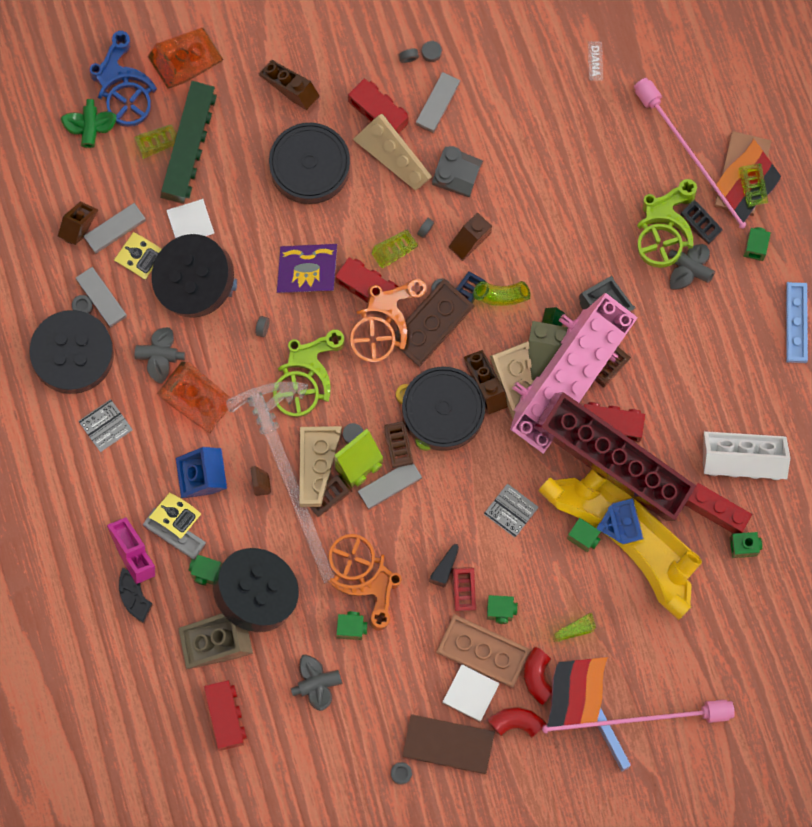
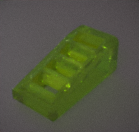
(147, 136)
(761, 184)
(384, 256)
(580, 627)

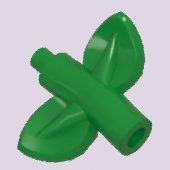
(88, 123)

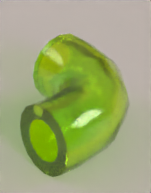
(501, 295)

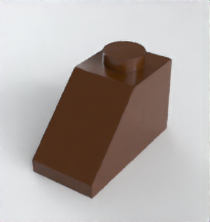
(77, 222)
(470, 236)

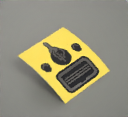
(138, 255)
(175, 515)

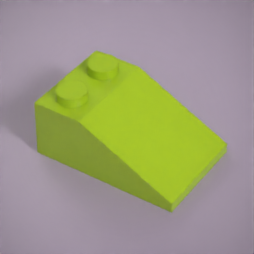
(358, 459)

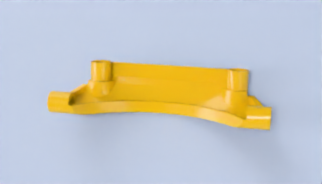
(659, 555)

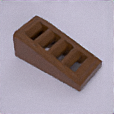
(601, 379)
(398, 431)
(260, 481)
(339, 496)

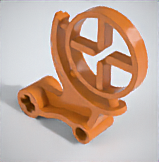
(386, 303)
(378, 585)

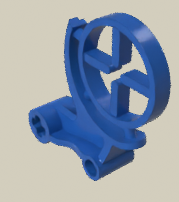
(111, 72)

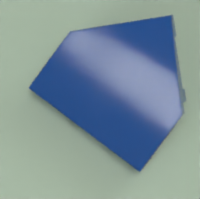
(622, 522)

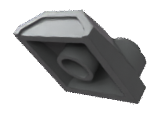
(456, 171)
(607, 286)

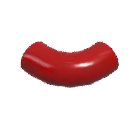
(535, 675)
(516, 718)

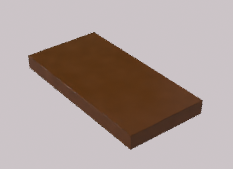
(434, 321)
(448, 744)

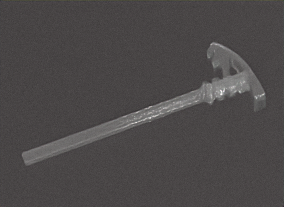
(269, 429)

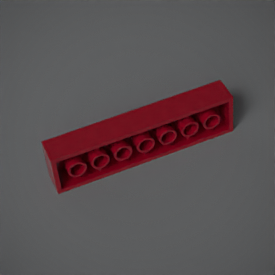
(614, 456)

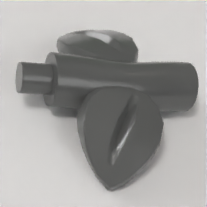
(691, 266)
(159, 354)
(316, 683)

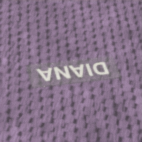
(595, 60)

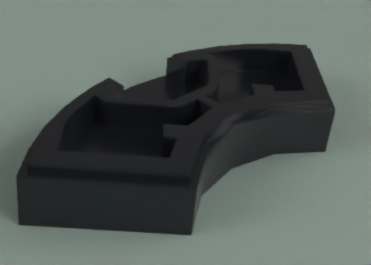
(132, 597)

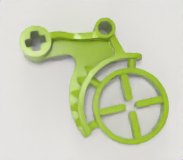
(661, 211)
(306, 357)

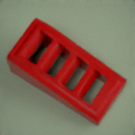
(458, 571)

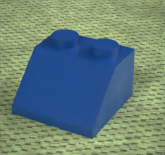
(201, 472)

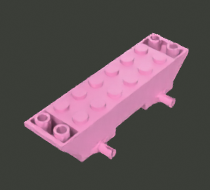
(575, 366)

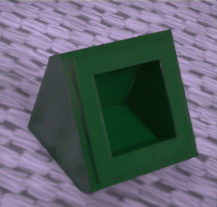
(552, 316)

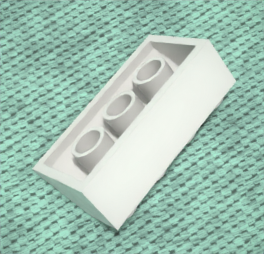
(745, 455)

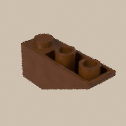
(290, 84)
(487, 381)

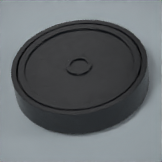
(309, 163)
(192, 275)
(71, 352)
(443, 408)
(255, 590)

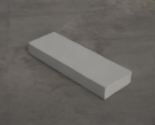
(438, 102)
(114, 228)
(101, 297)
(389, 485)
(188, 544)

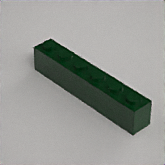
(187, 142)

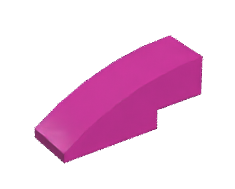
(131, 550)

